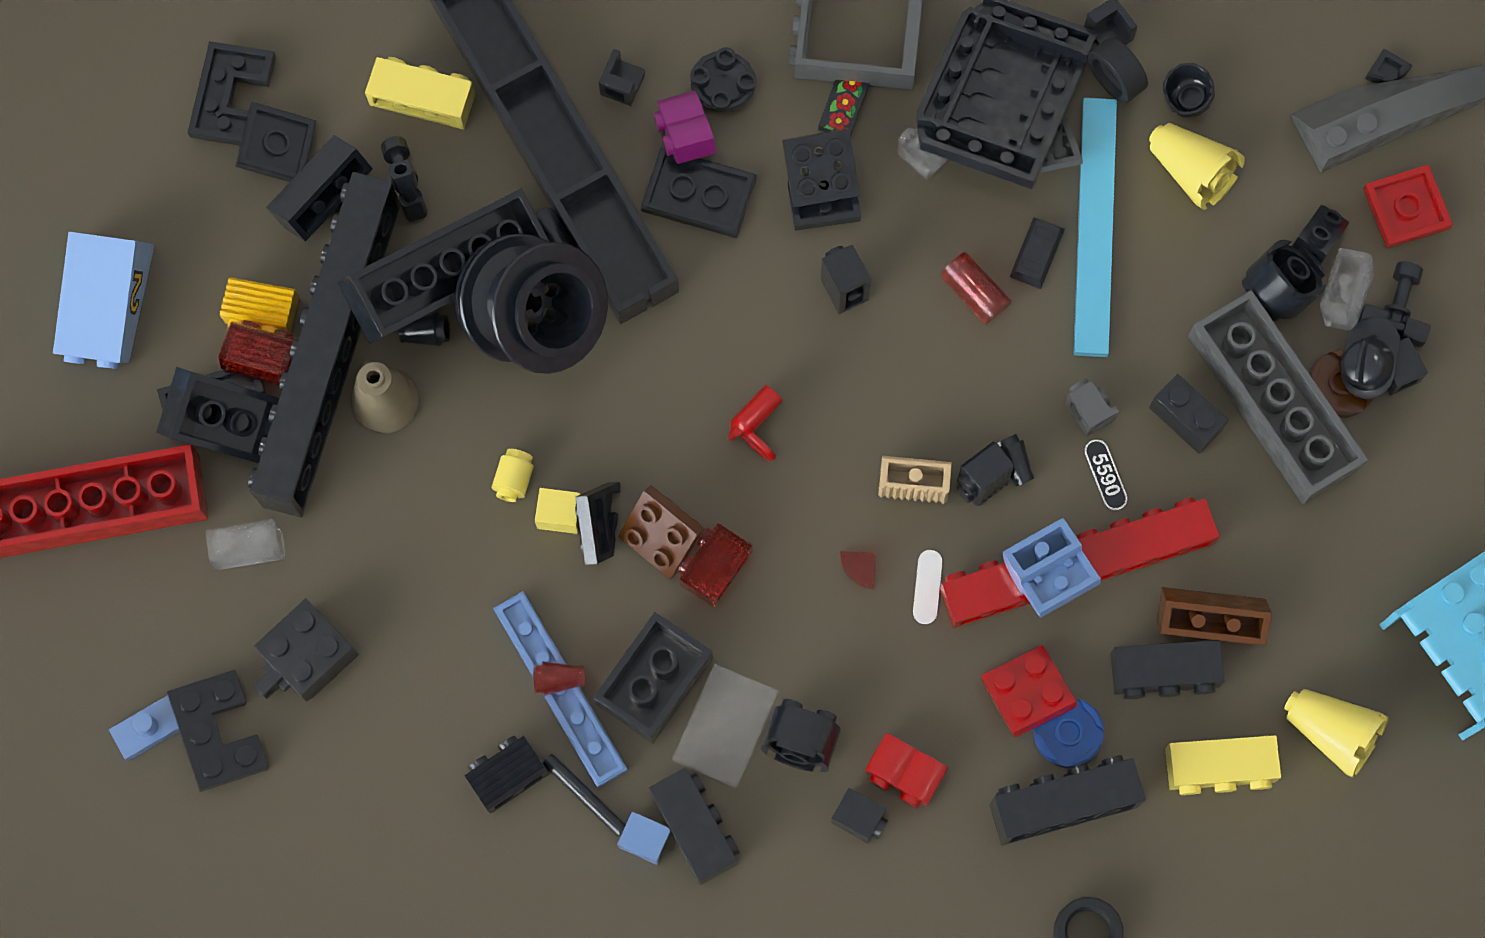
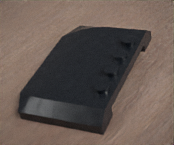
(1003, 89)

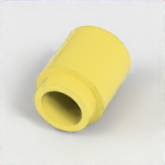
(513, 475)

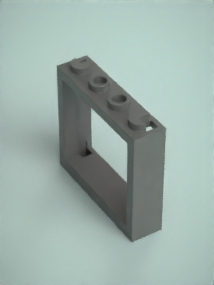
(874, 75)

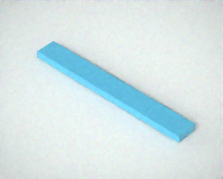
(1095, 228)

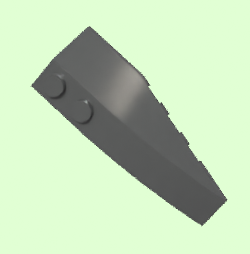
(1384, 112)

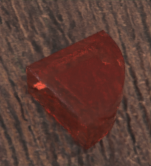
(859, 567)

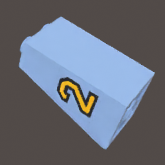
(101, 298)

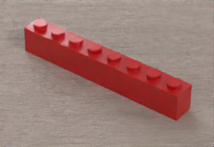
(1110, 552)

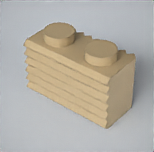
(914, 479)

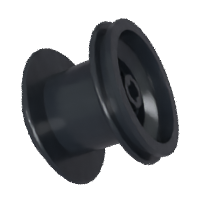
(506, 287)

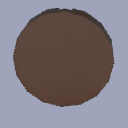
(1327, 376)

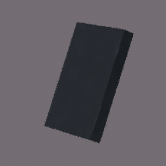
(699, 194)

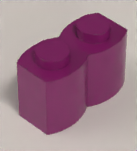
(685, 127)

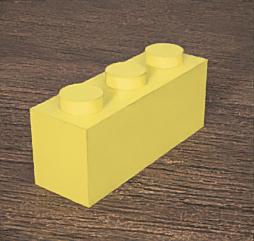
(420, 92)
(1223, 764)

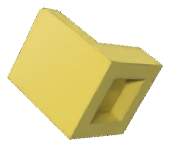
(556, 511)

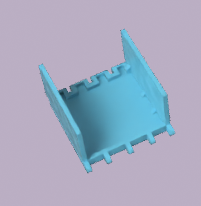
(1455, 623)

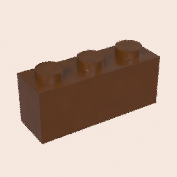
(1213, 616)

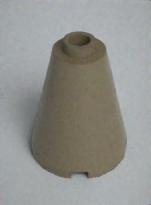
(384, 398)

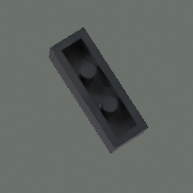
(317, 188)
(1167, 668)
(694, 825)

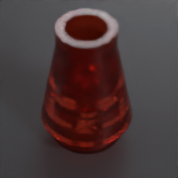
(557, 677)

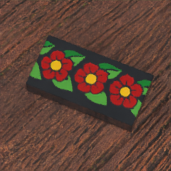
(843, 105)

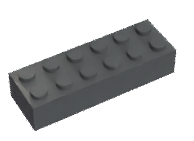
(1277, 397)

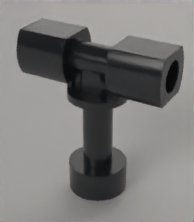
(404, 177)
(1397, 314)

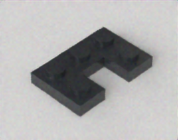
(222, 69)
(210, 759)

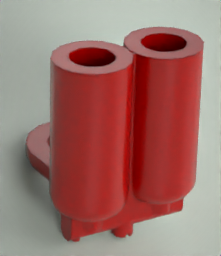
(752, 416)

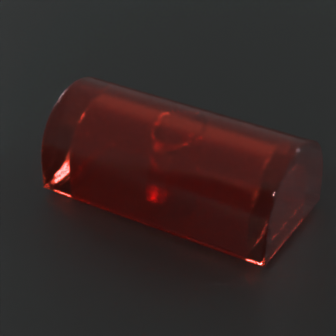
(975, 287)

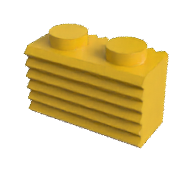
(260, 303)

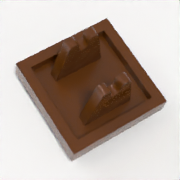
(660, 531)

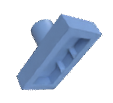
(145, 729)

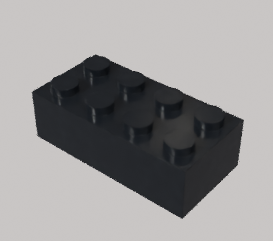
(1066, 801)

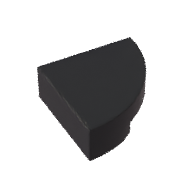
(1388, 68)

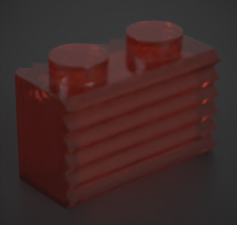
(256, 351)
(715, 564)

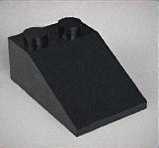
(216, 415)

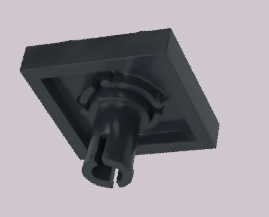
(820, 167)

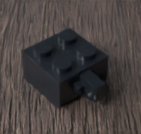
(302, 653)

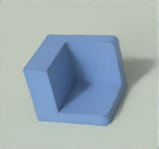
(644, 838)

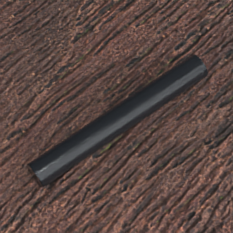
(584, 794)

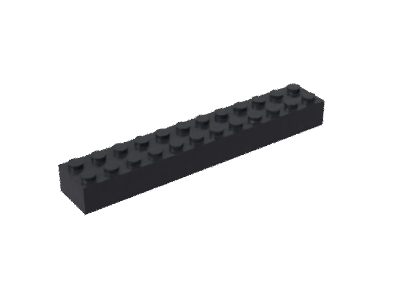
(559, 151)

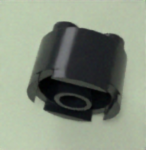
(1285, 280)
(801, 736)

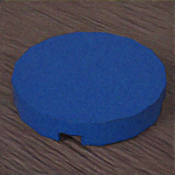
(1071, 737)

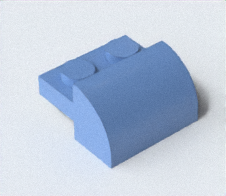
(1050, 568)

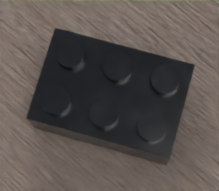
(653, 677)

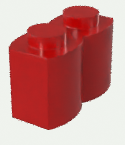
(905, 770)

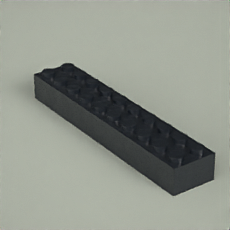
(323, 349)

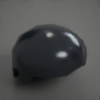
(1188, 90)

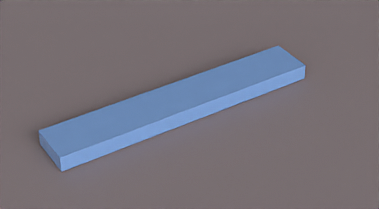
(568, 705)

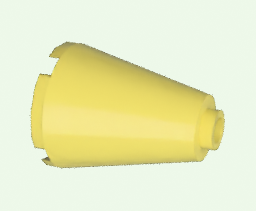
(1196, 163)
(1336, 727)

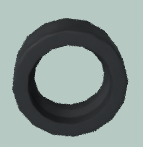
(1117, 70)
(1088, 904)

